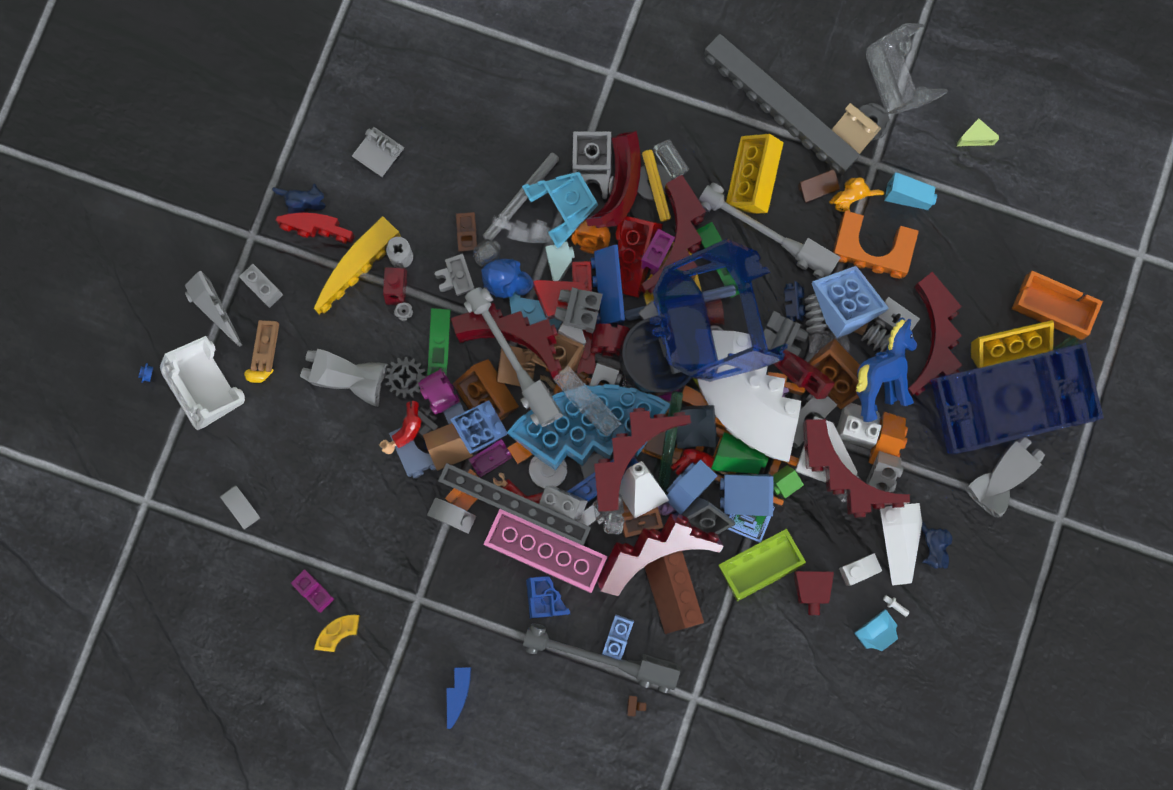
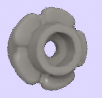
(403, 306)

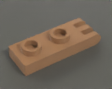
(265, 345)

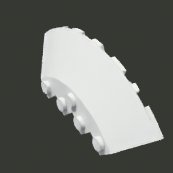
(752, 402)

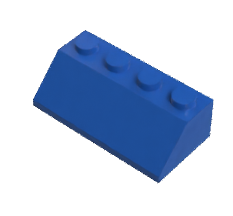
(609, 285)

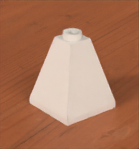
(641, 490)

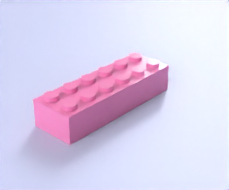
(545, 550)

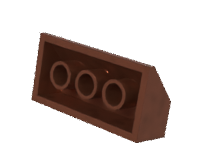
(673, 592)

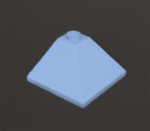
(847, 301)

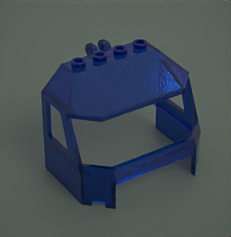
(685, 318)

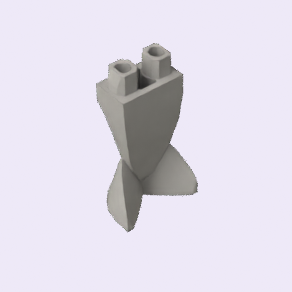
(338, 373)
(1013, 467)

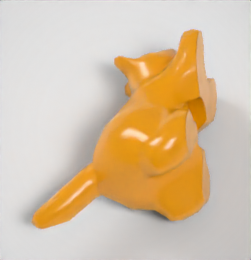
(854, 190)

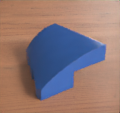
(544, 599)

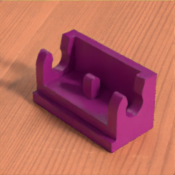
(657, 251)
(490, 458)

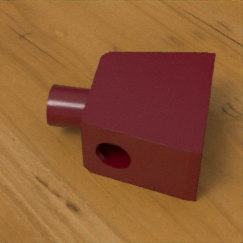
(395, 285)
(813, 589)

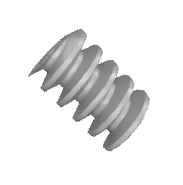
(399, 252)
(816, 319)
(877, 337)

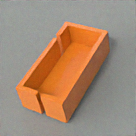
(1051, 300)

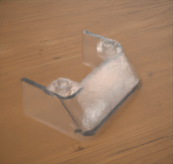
(892, 74)

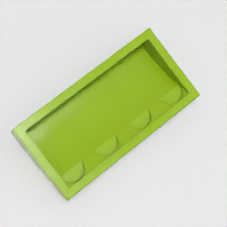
(762, 564)

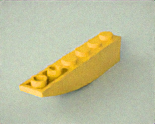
(355, 262)

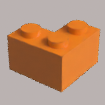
(891, 436)

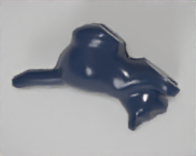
(298, 200)
(937, 542)

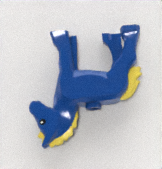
(888, 368)

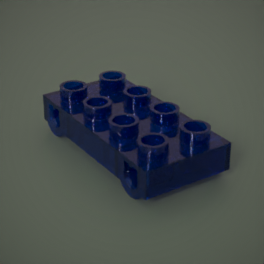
(1016, 398)

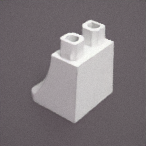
(856, 431)

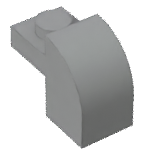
(451, 515)

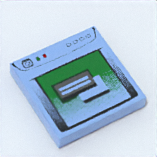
(750, 526)

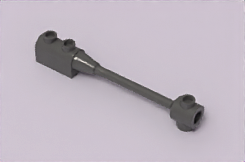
(648, 671)

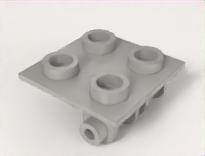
(377, 151)

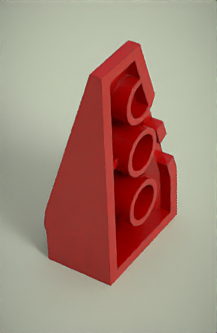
(633, 240)

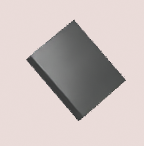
(707, 517)

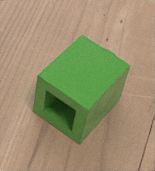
(786, 481)

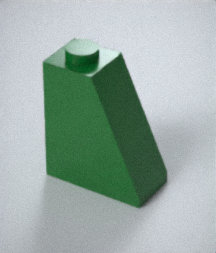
(736, 456)

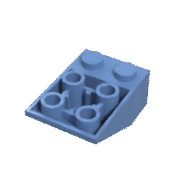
(479, 427)

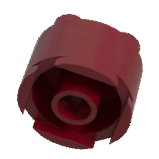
(608, 339)

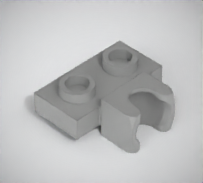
(456, 276)

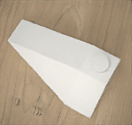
(902, 538)

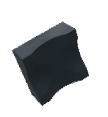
(701, 429)

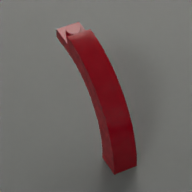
(625, 184)

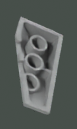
(205, 297)

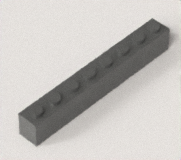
(514, 504)

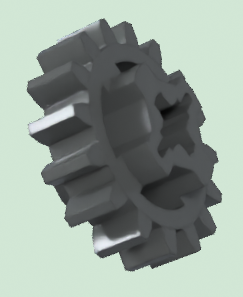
(397, 377)

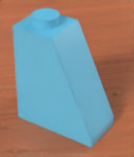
(910, 192)

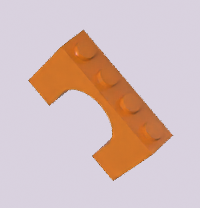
(849, 248)

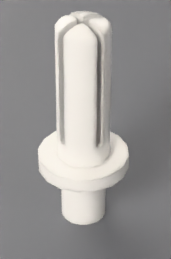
(892, 603)

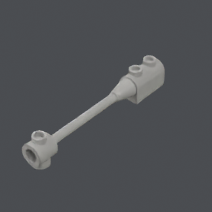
(807, 254)
(535, 393)

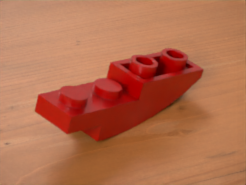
(309, 223)

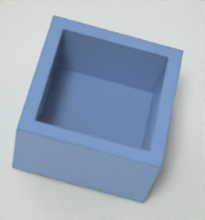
(689, 486)

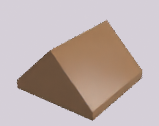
(568, 353)
(446, 446)

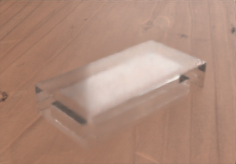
(670, 159)

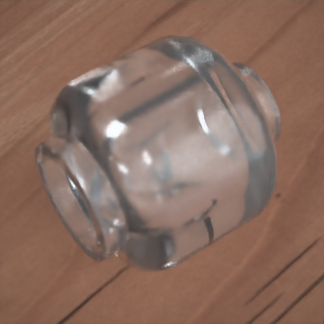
(486, 252)

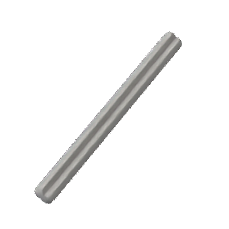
(521, 196)

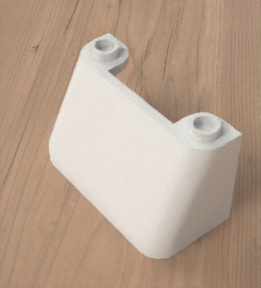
(199, 383)

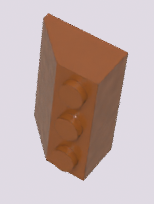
(841, 369)
(481, 385)

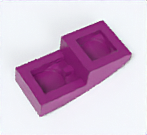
(312, 590)

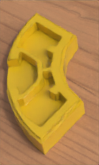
(336, 631)

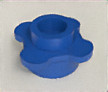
(145, 373)

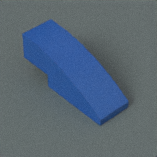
(457, 695)

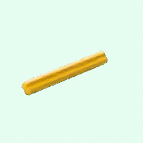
(656, 185)

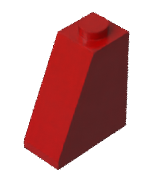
(549, 292)

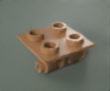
(506, 372)

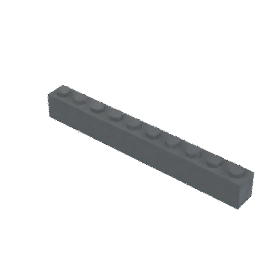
(780, 104)

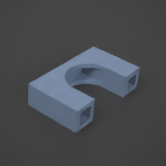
(415, 460)

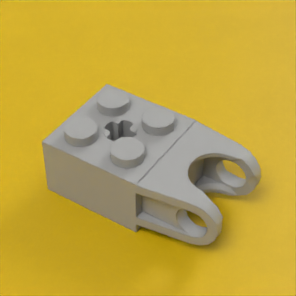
(597, 167)

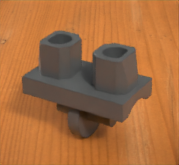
(426, 424)

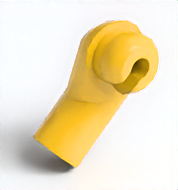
(256, 376)

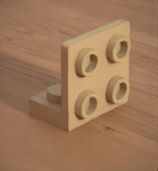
(856, 128)

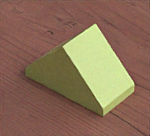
(978, 135)

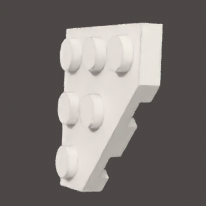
(839, 449)

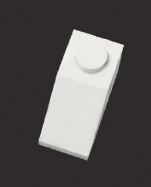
(860, 569)

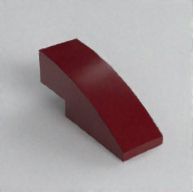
(805, 375)

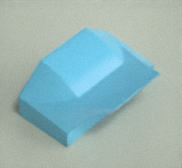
(878, 632)

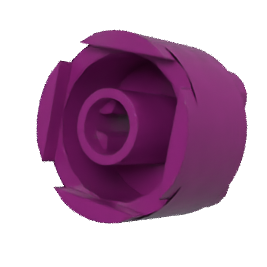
(438, 391)

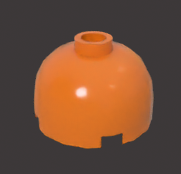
(591, 238)

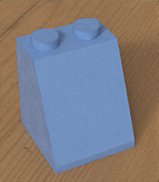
(747, 494)

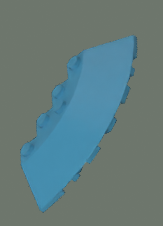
(574, 434)

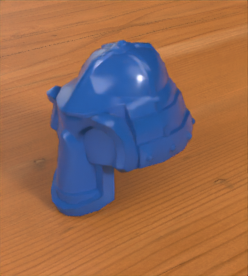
(504, 278)

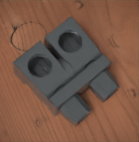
(581, 309)
(782, 331)

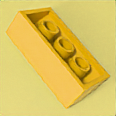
(754, 173)
(1013, 344)

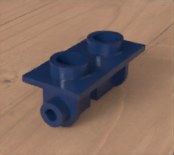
(796, 309)

